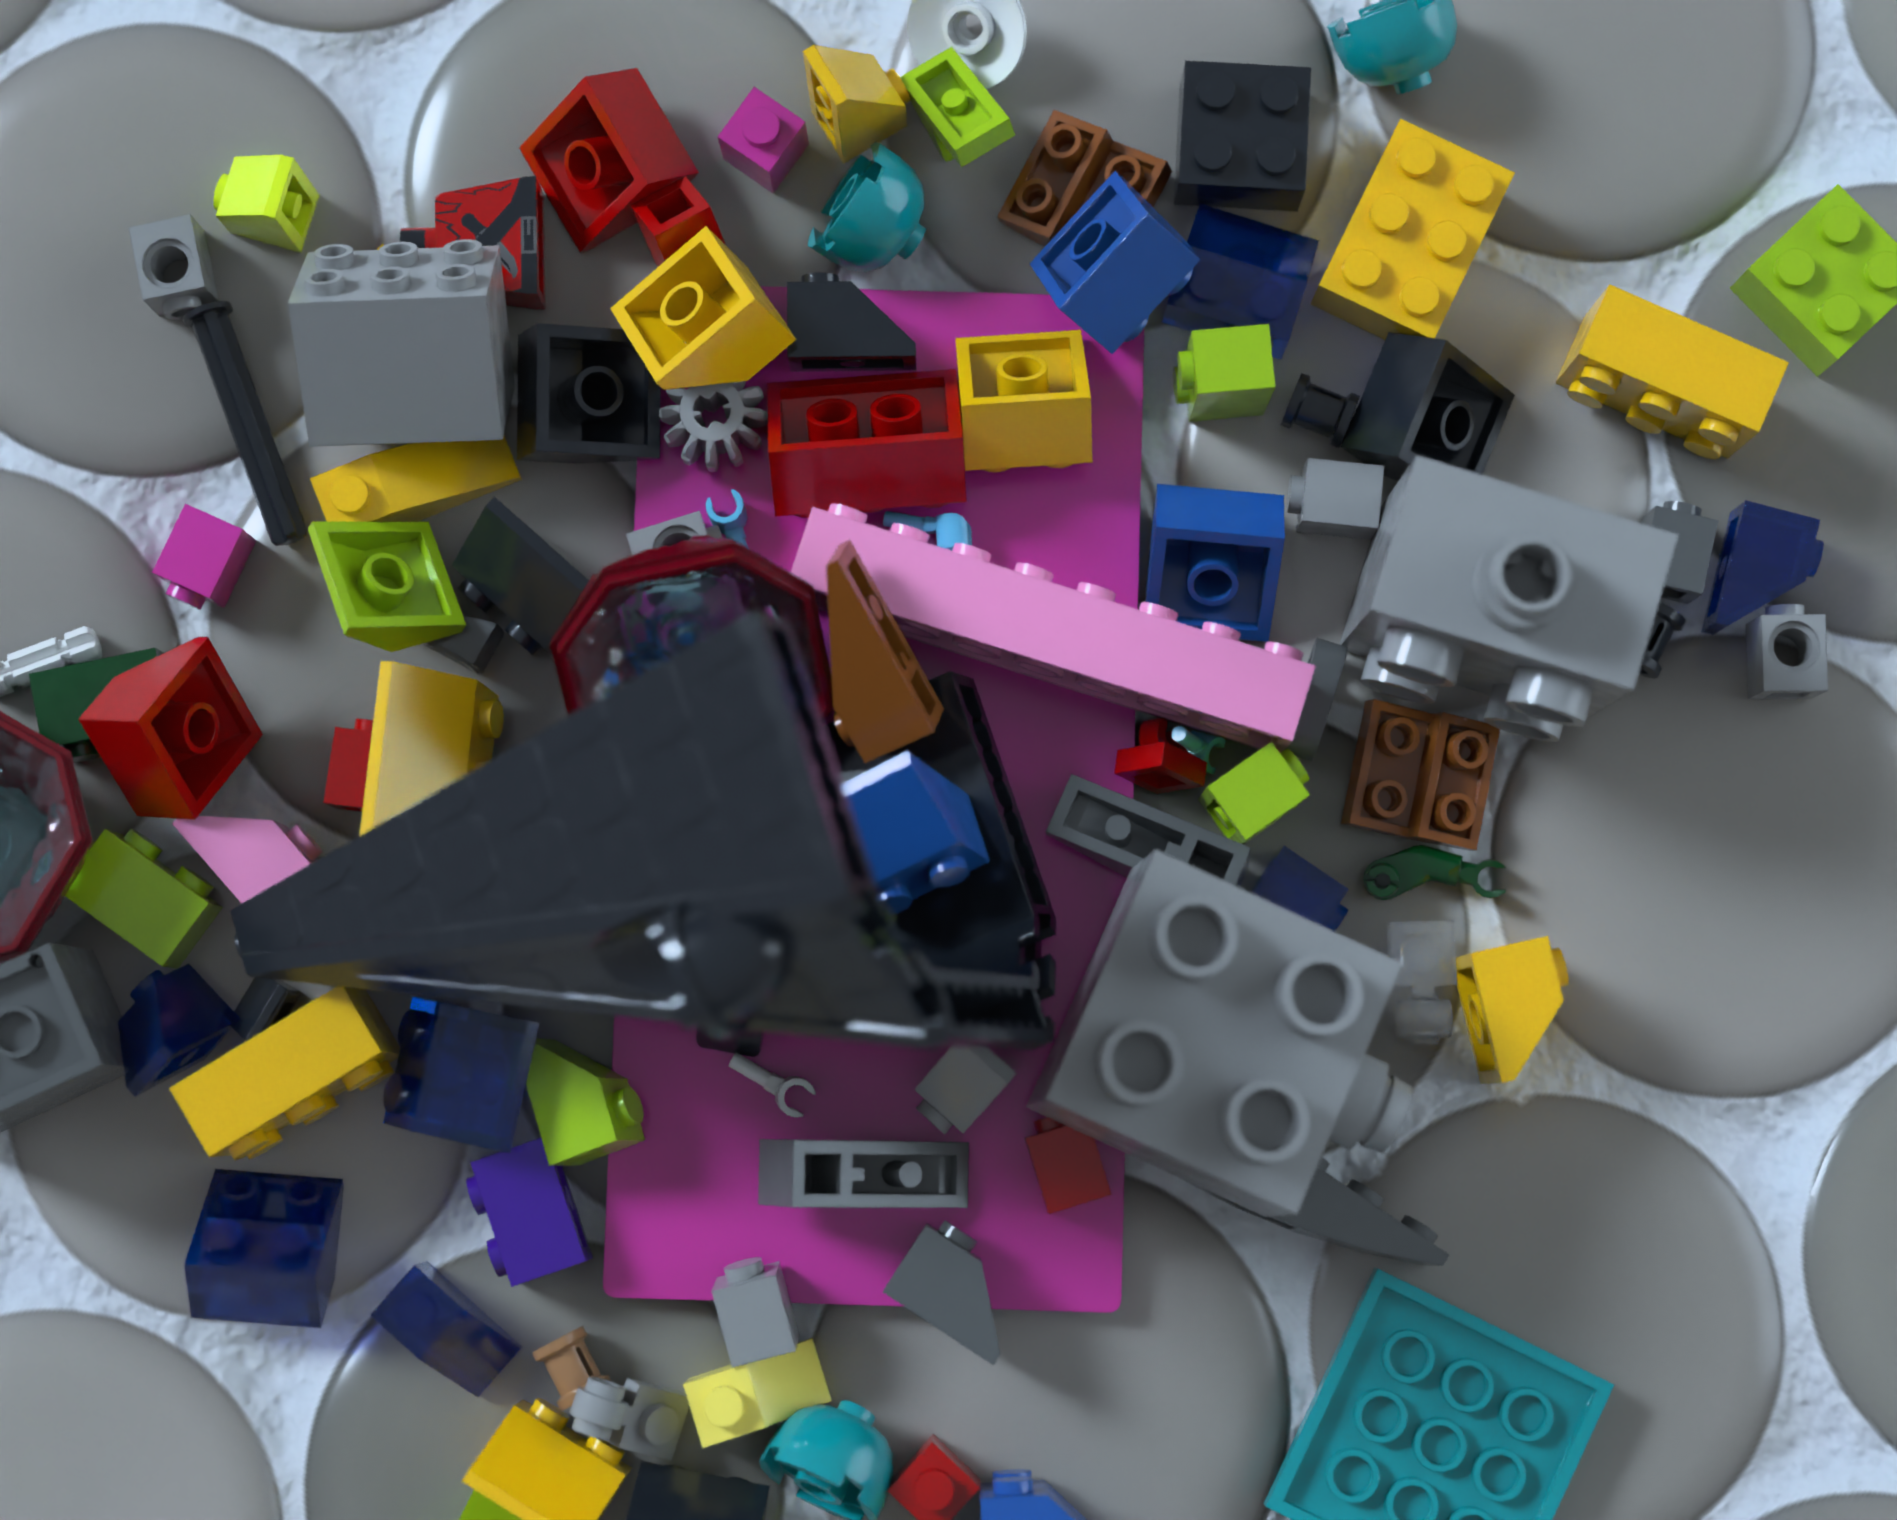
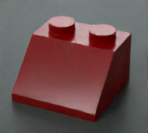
(605, 153)
(172, 730)

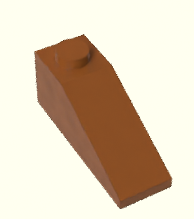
(876, 680)

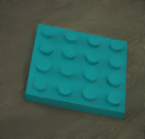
(1436, 1419)

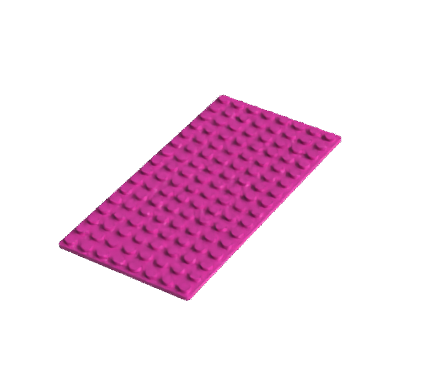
(690, 1190)

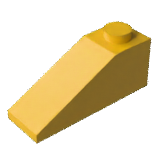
(854, 98)
(414, 480)

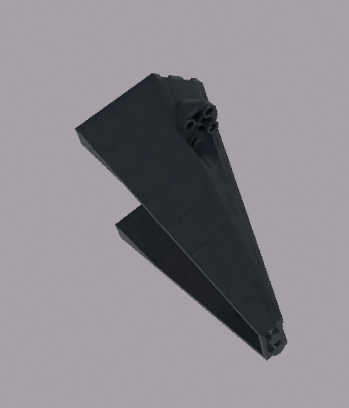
(685, 869)

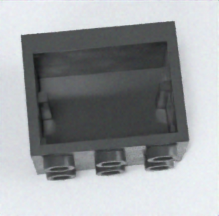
(54, 1031)

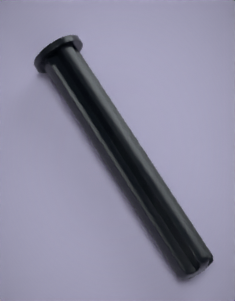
(247, 421)

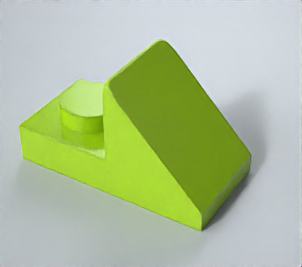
(956, 108)

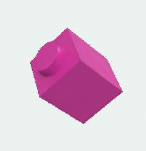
(763, 140)
(203, 558)

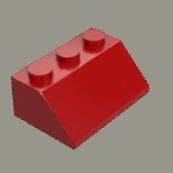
(866, 442)

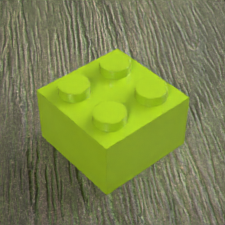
(1824, 281)

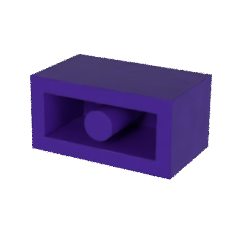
(529, 1213)

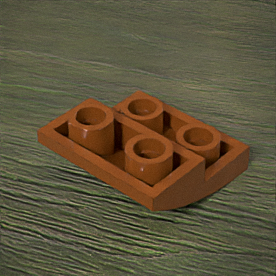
(1067, 169)
(1420, 775)

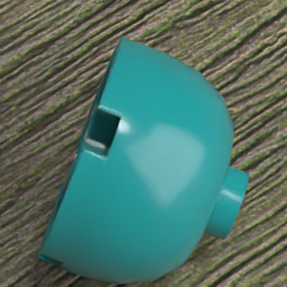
(1396, 42)
(872, 213)
(833, 1459)

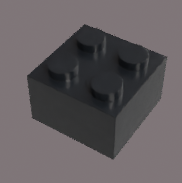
(1242, 135)

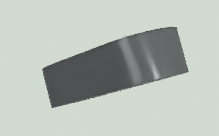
(1329, 663)

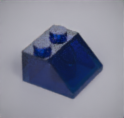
(1244, 276)
(460, 1074)

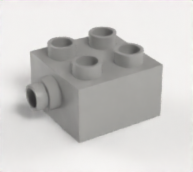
(1505, 599)
(1224, 1040)

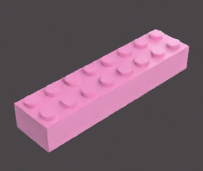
(1067, 633)

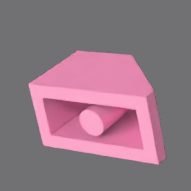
(249, 852)

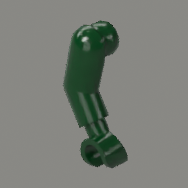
(1419, 865)

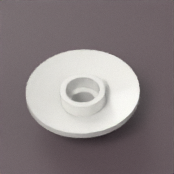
(942, 24)

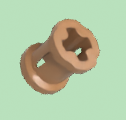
(569, 1364)

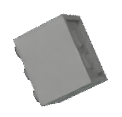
(402, 344)

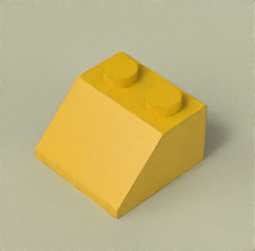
(702, 318)
(1024, 400)
(1509, 1003)
(547, 1469)

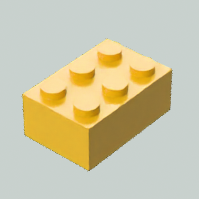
(1412, 235)
(1670, 374)
(288, 1074)

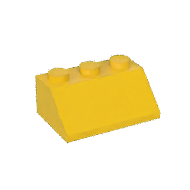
(425, 736)

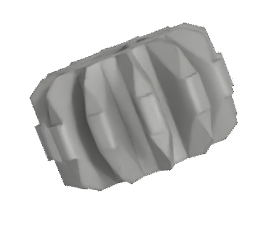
(718, 437)

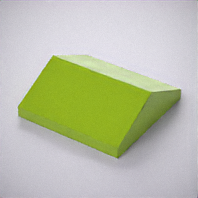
(387, 582)

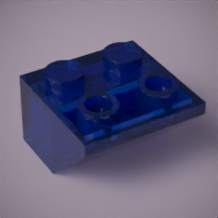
(265, 1248)

